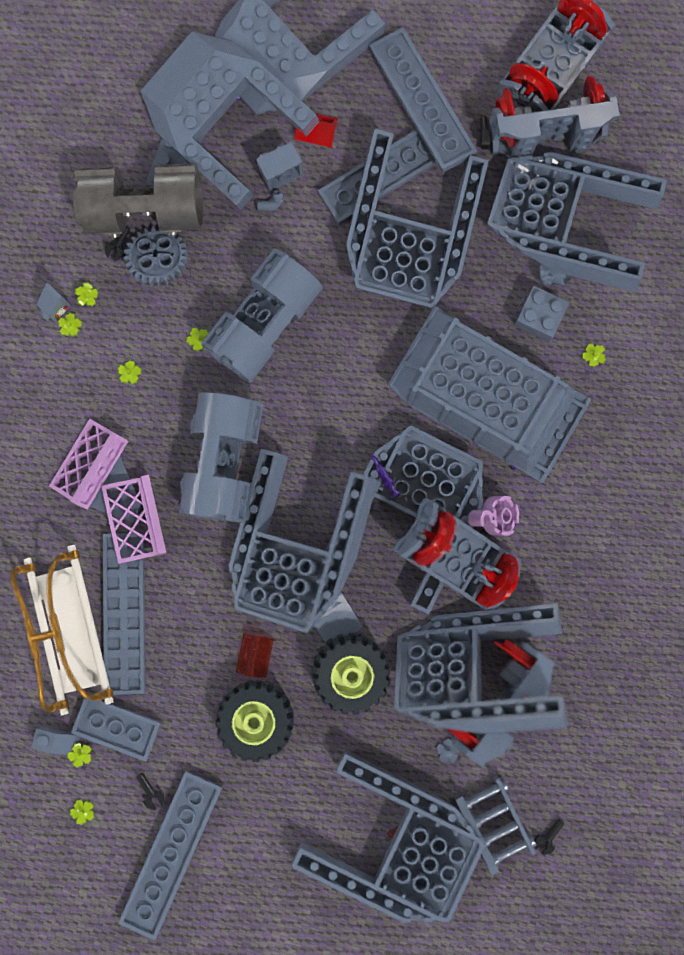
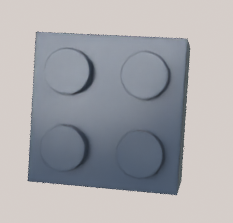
(280, 166)
(541, 313)

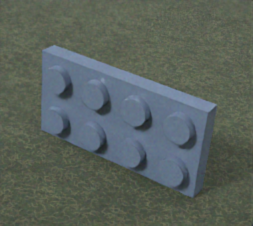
(116, 728)

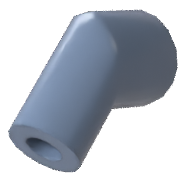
(274, 202)

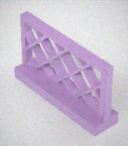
(97, 469)
(151, 515)

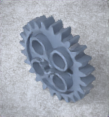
(157, 271)

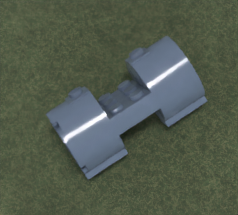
(279, 294)
(224, 425)

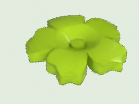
(86, 294)
(69, 325)
(197, 338)
(594, 355)
(129, 372)
(80, 754)
(82, 811)

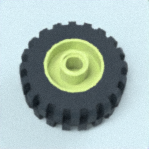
(350, 673)
(254, 721)

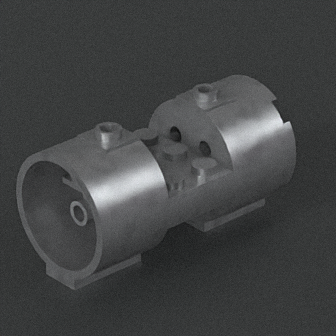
(104, 203)

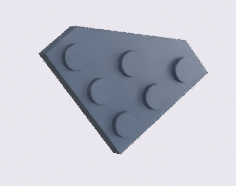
(116, 475)

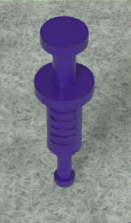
(388, 482)

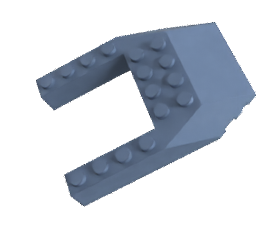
(270, 42)
(199, 87)
(539, 204)
(402, 255)
(431, 471)
(284, 577)
(443, 672)
(425, 861)

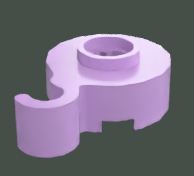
(497, 516)

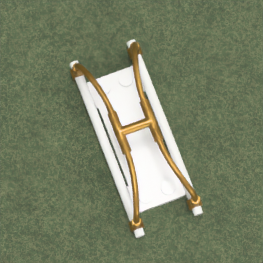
(71, 630)

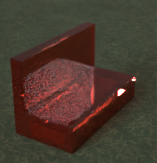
(254, 655)

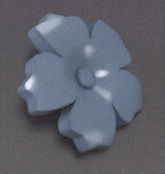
(447, 751)

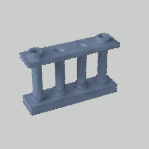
(476, 821)

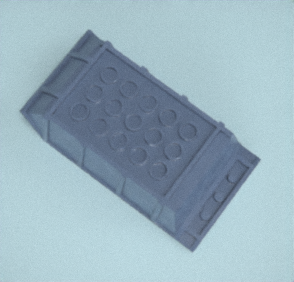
(488, 395)

